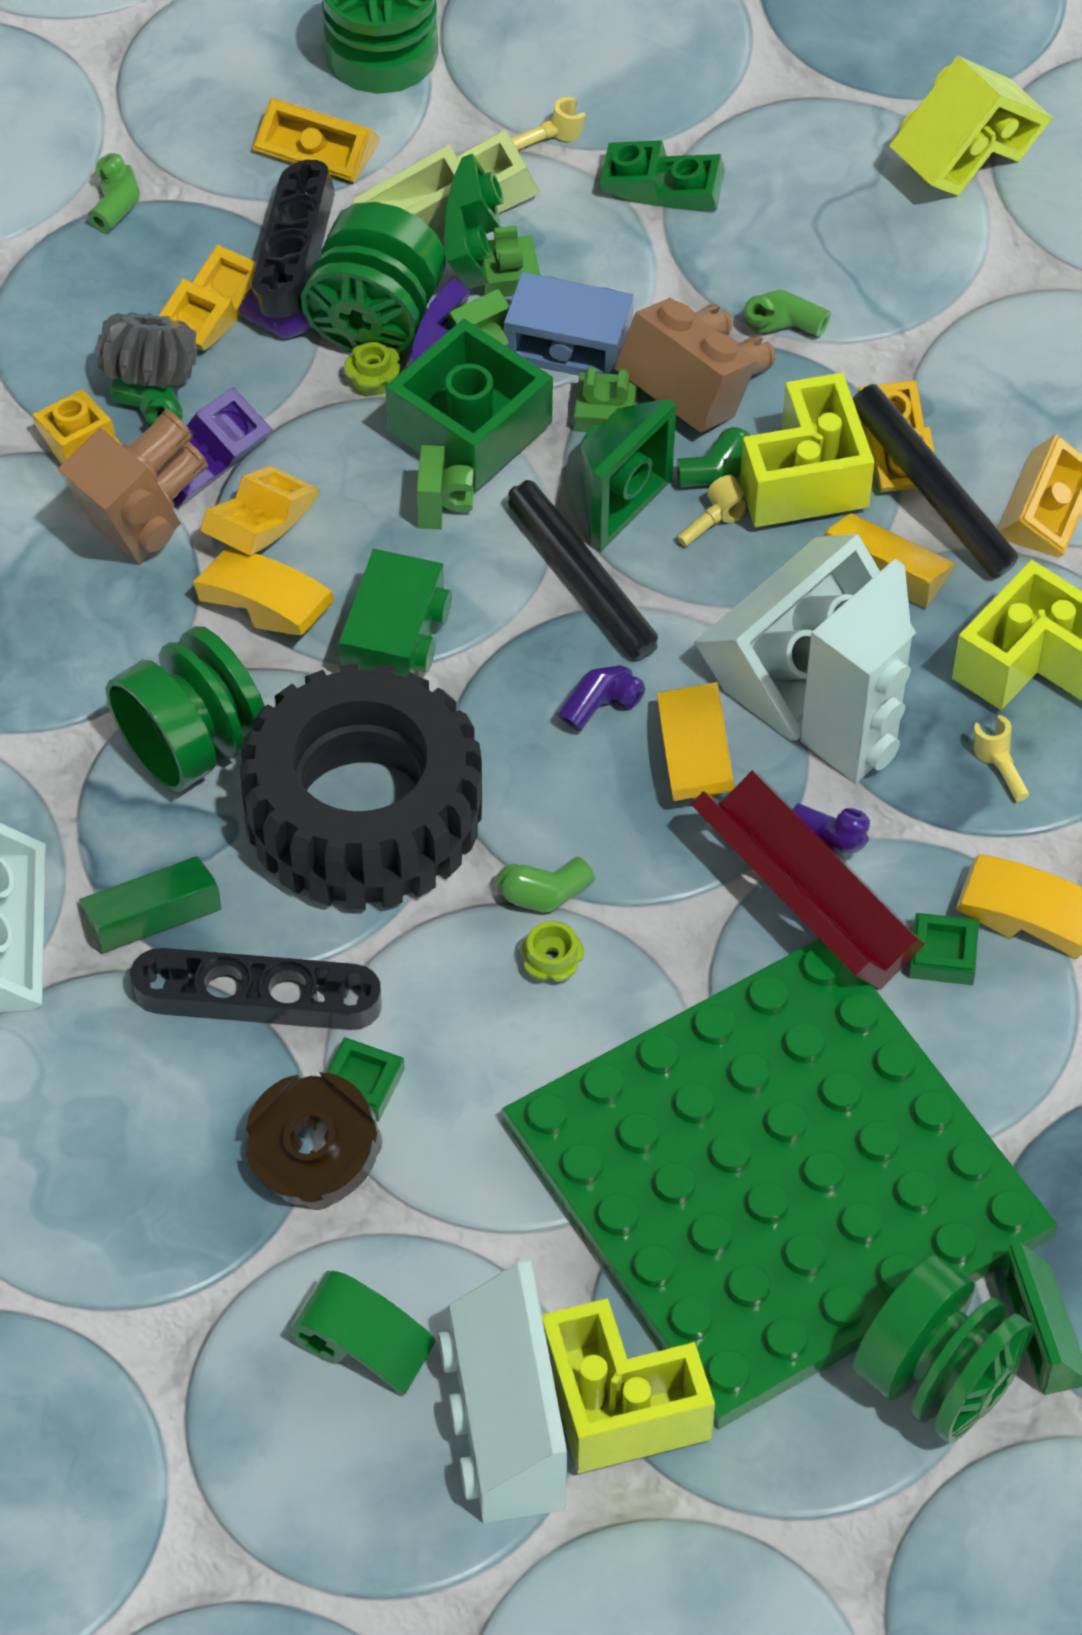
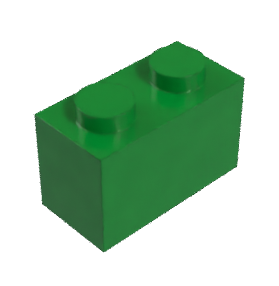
(396, 614)

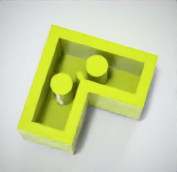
(964, 122)
(815, 461)
(1021, 633)
(620, 1405)

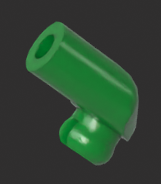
(150, 399)
(721, 461)

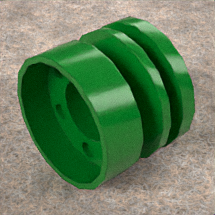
(380, 42)
(373, 277)
(185, 707)
(955, 1357)

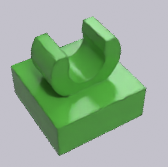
(508, 260)
(485, 313)
(601, 396)
(441, 487)

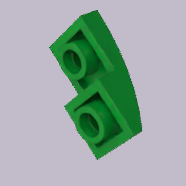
(650, 177)
(468, 218)

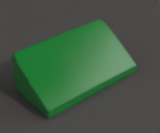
(151, 903)
(1037, 1298)

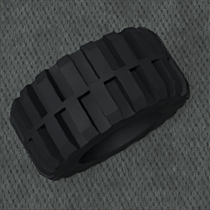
(349, 721)

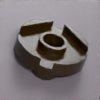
(322, 1175)

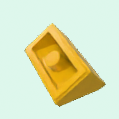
(304, 134)
(1046, 499)
(923, 568)

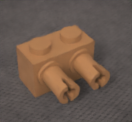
(692, 360)
(132, 487)

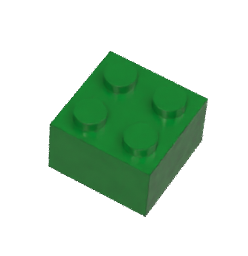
(471, 400)

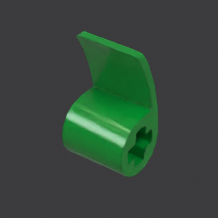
(357, 1321)

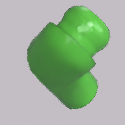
(119, 192)
(783, 309)
(543, 889)

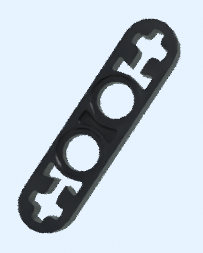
(285, 238)
(258, 978)

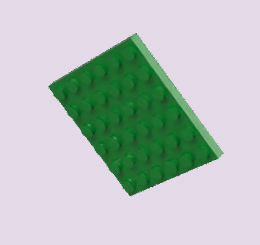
(773, 1173)

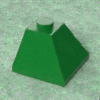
(625, 466)

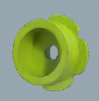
(372, 367)
(552, 937)

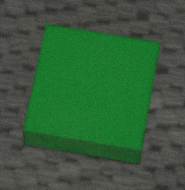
(948, 949)
(370, 1070)

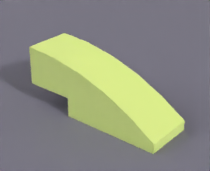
(426, 184)

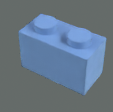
(568, 324)

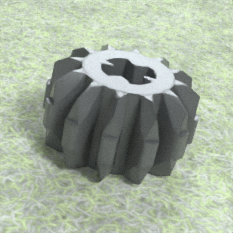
(146, 349)

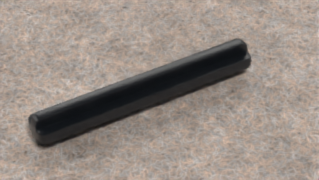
(934, 481)
(583, 570)

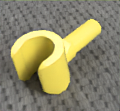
(563, 125)
(727, 504)
(997, 751)

